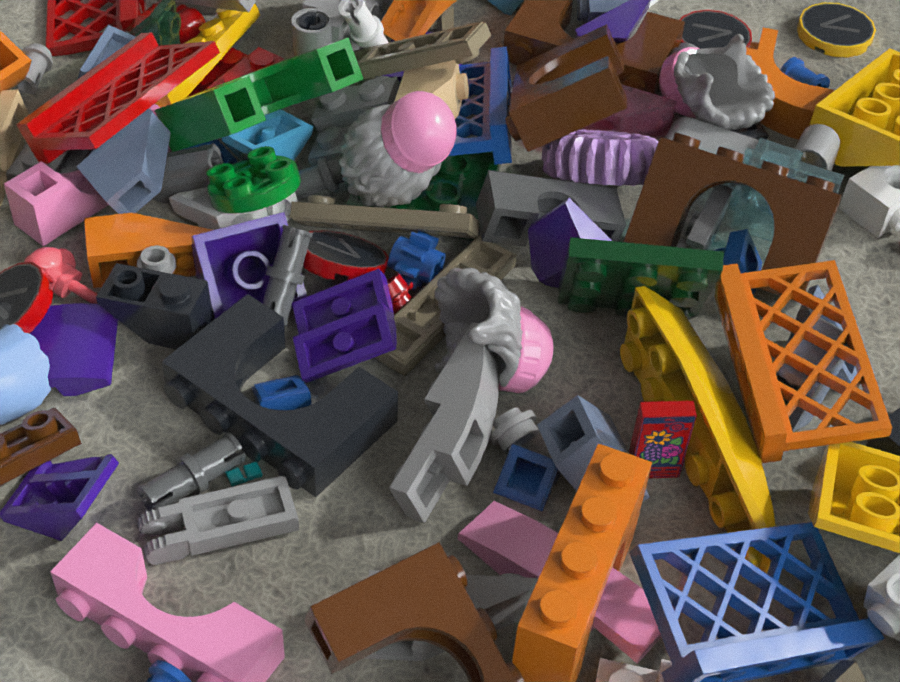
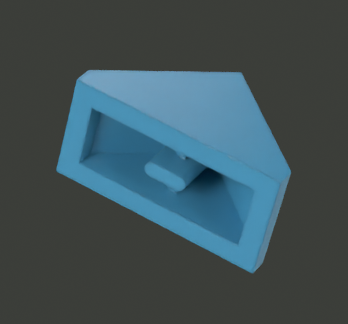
(279, 131)

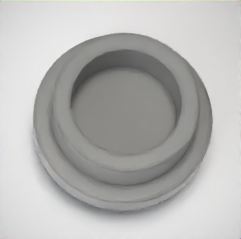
(514, 428)

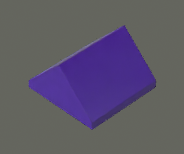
(237, 260)

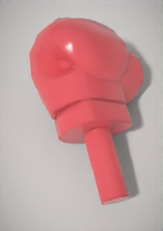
(61, 267)

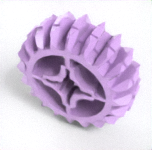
(600, 157)

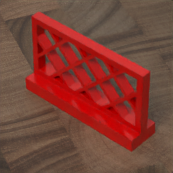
(118, 15)
(111, 95)

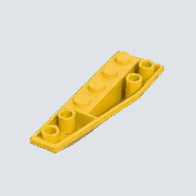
(721, 450)

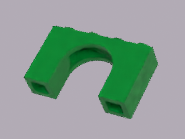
(249, 98)

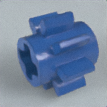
(416, 258)

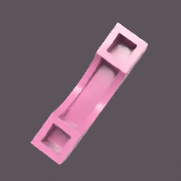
(52, 202)
(106, 583)

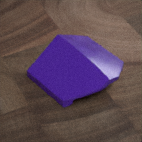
(620, 20)
(551, 237)
(58, 495)

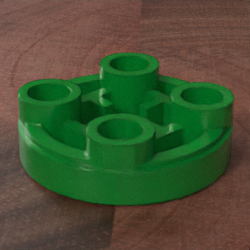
(252, 182)

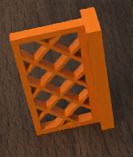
(757, 372)

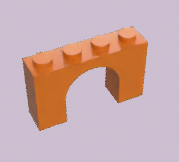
(569, 589)

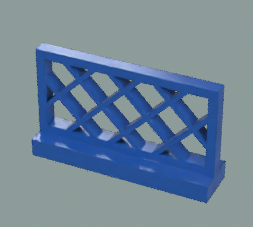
(492, 92)
(757, 652)

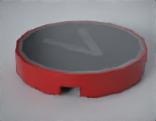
(713, 29)
(343, 254)
(24, 295)

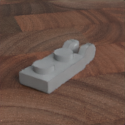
(219, 520)

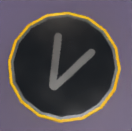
(836, 29)

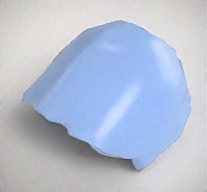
(22, 373)

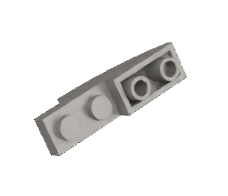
(454, 440)

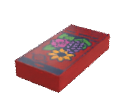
(663, 435)

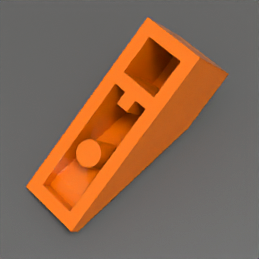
(125, 236)

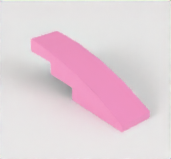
(522, 545)

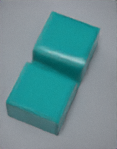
(251, 471)

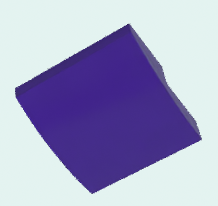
(344, 326)
(79, 346)

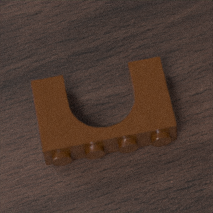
(542, 26)
(566, 89)
(685, 172)
(410, 602)

